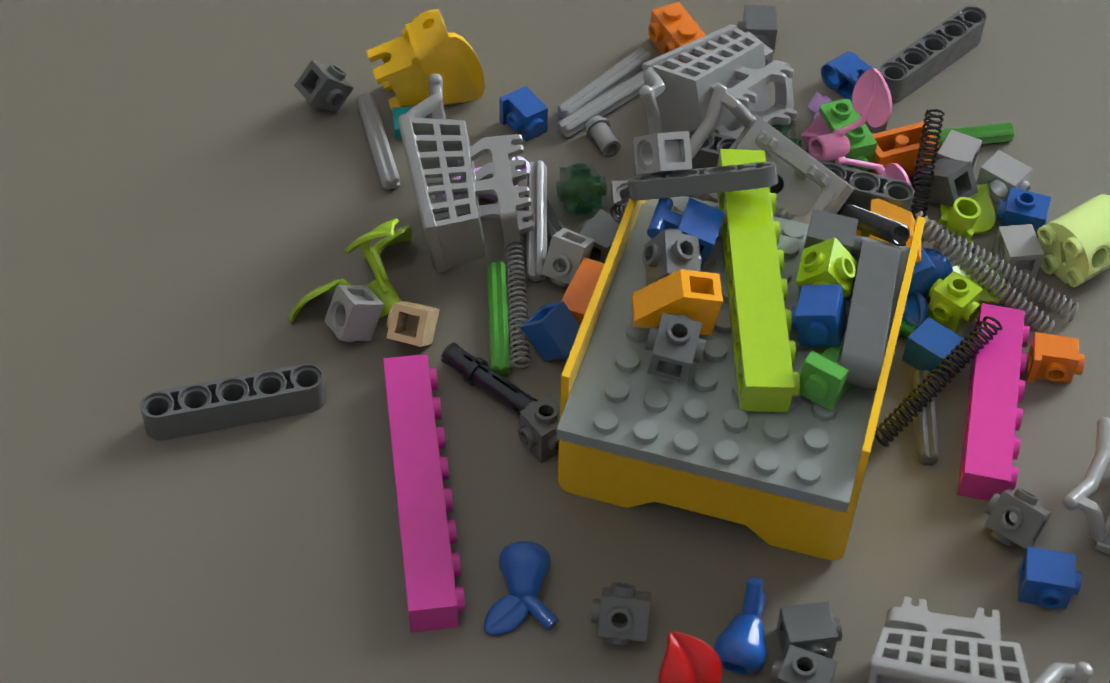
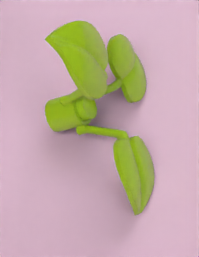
(968, 218)
(381, 285)

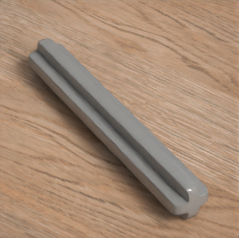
(605, 82)
(601, 106)
(378, 142)
(537, 239)

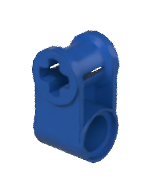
(843, 73)

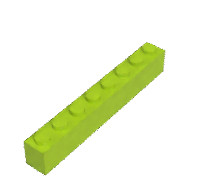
(757, 294)

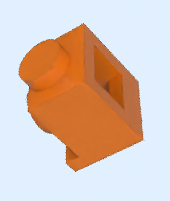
(1054, 358)

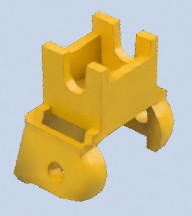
(423, 51)

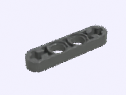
(703, 181)

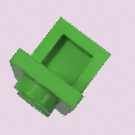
(862, 143)
(823, 378)

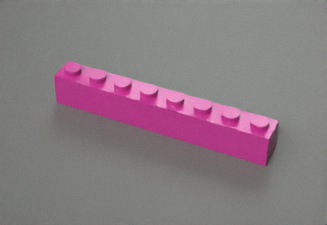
(420, 494)

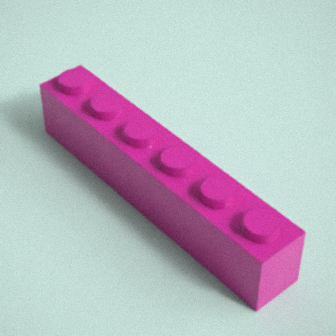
(992, 407)

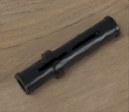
(478, 373)

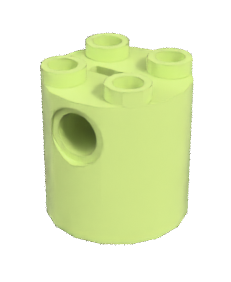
(1078, 242)

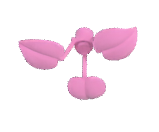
(874, 103)

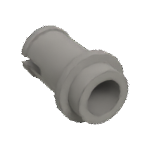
(598, 129)

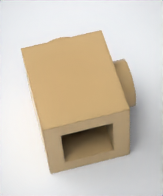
(412, 323)

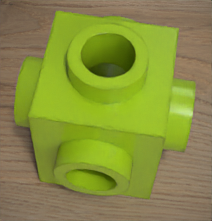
(827, 265)
(954, 301)

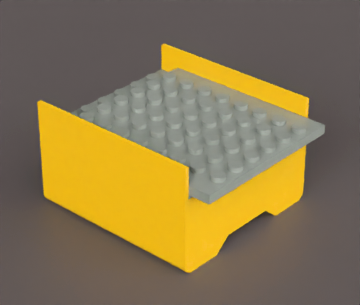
(688, 443)

